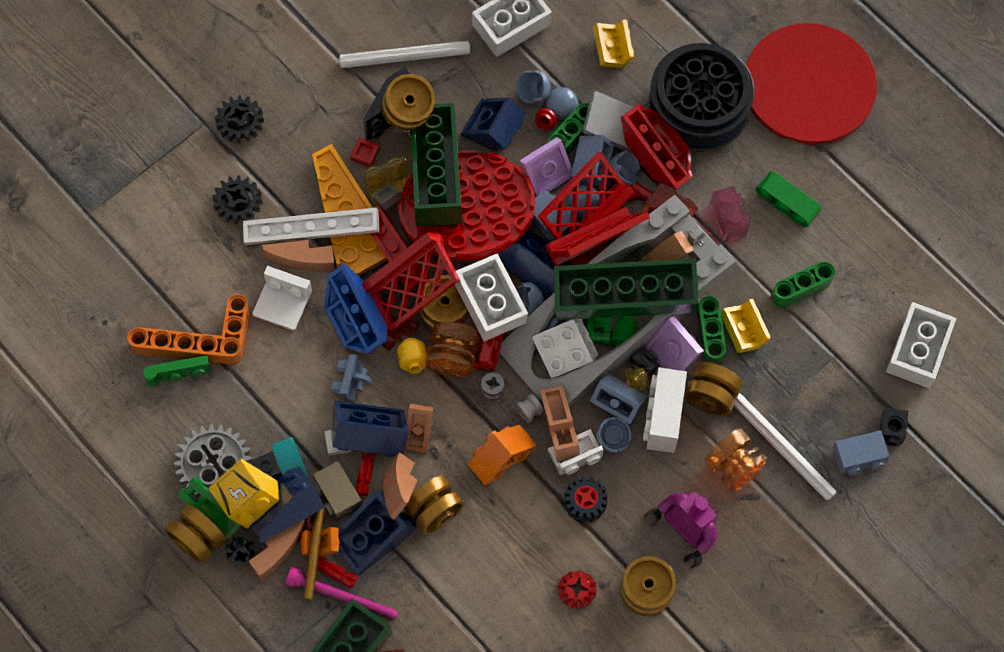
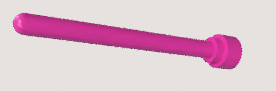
(297, 579)

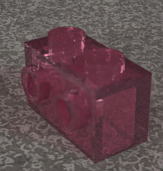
(729, 214)

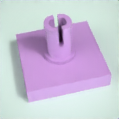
(547, 166)
(674, 346)

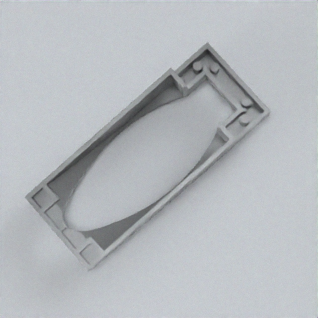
(713, 266)

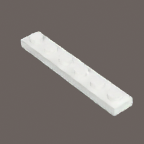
(311, 226)

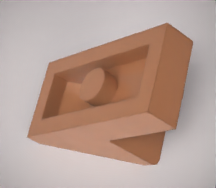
(419, 428)

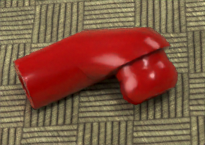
(640, 192)

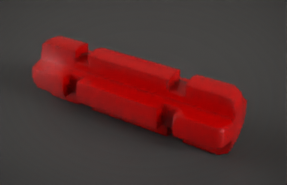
(364, 474)
(336, 572)

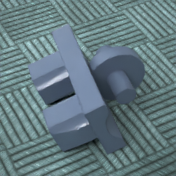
(354, 378)

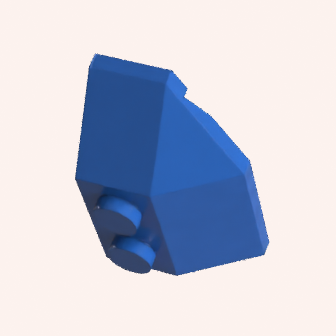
(354, 312)

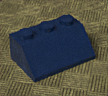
(531, 262)
(368, 428)

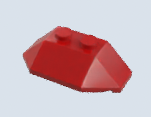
(657, 146)

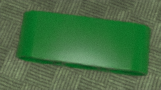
(575, 123)
(788, 199)
(797, 292)
(711, 320)

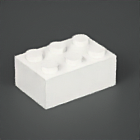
(510, 22)
(491, 297)
(921, 345)
(664, 410)

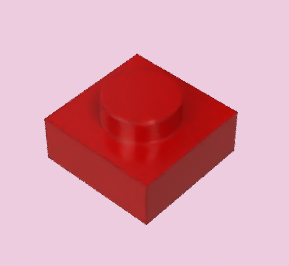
(364, 152)

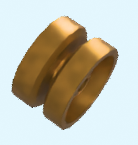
(396, 100)
(445, 308)
(713, 388)
(434, 504)
(195, 534)
(648, 572)

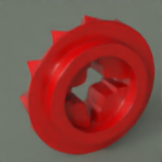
(567, 594)

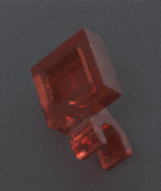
(403, 332)

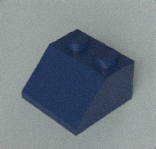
(494, 123)

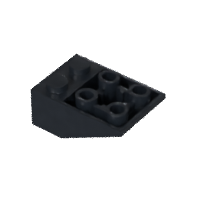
(374, 120)

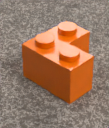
(501, 452)

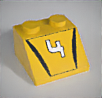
(245, 493)

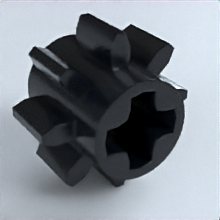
(646, 361)
(240, 550)

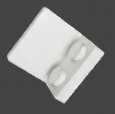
(282, 298)
(565, 347)

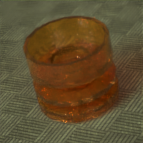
(452, 349)
(733, 456)

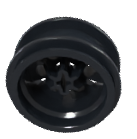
(705, 66)

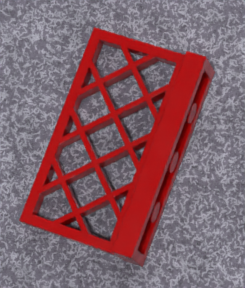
(607, 203)
(593, 235)
(405, 263)

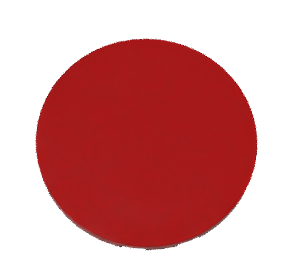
(811, 83)
(494, 208)

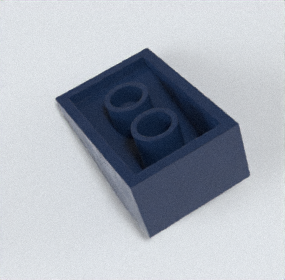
(296, 502)
(372, 533)

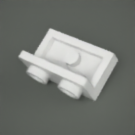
(589, 453)

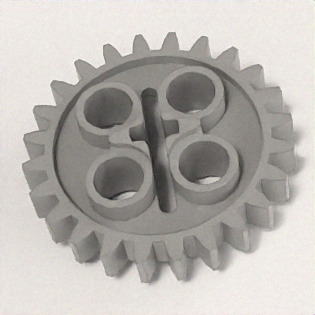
(231, 450)

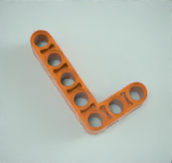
(198, 341)

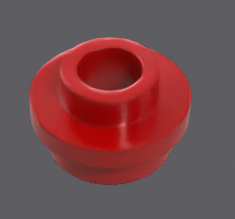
(542, 122)

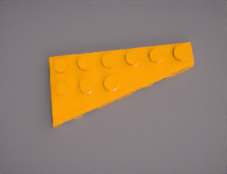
(342, 193)

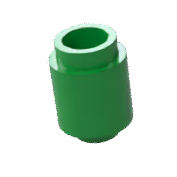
(623, 330)

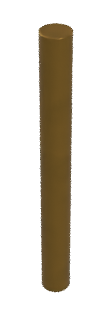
(313, 555)

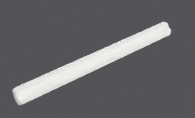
(404, 54)
(784, 448)

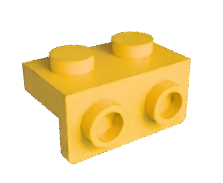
(613, 44)
(745, 326)

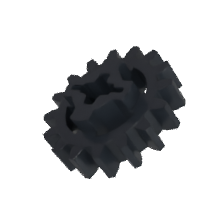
(230, 125)
(241, 207)

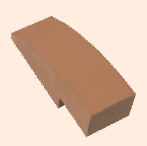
(673, 248)
(300, 256)
(560, 423)
(398, 484)
(277, 551)

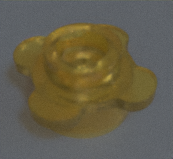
(636, 378)

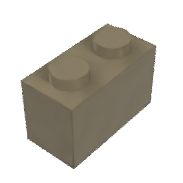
(337, 491)

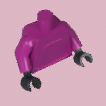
(692, 519)

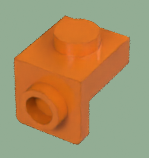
(328, 545)

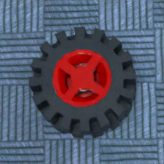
(588, 491)

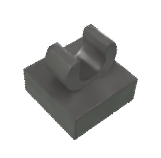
(387, 197)

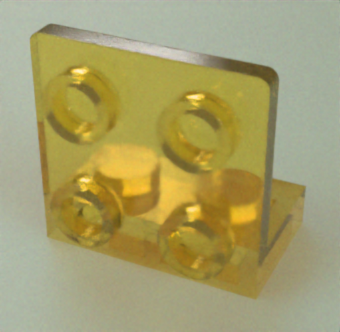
(394, 172)

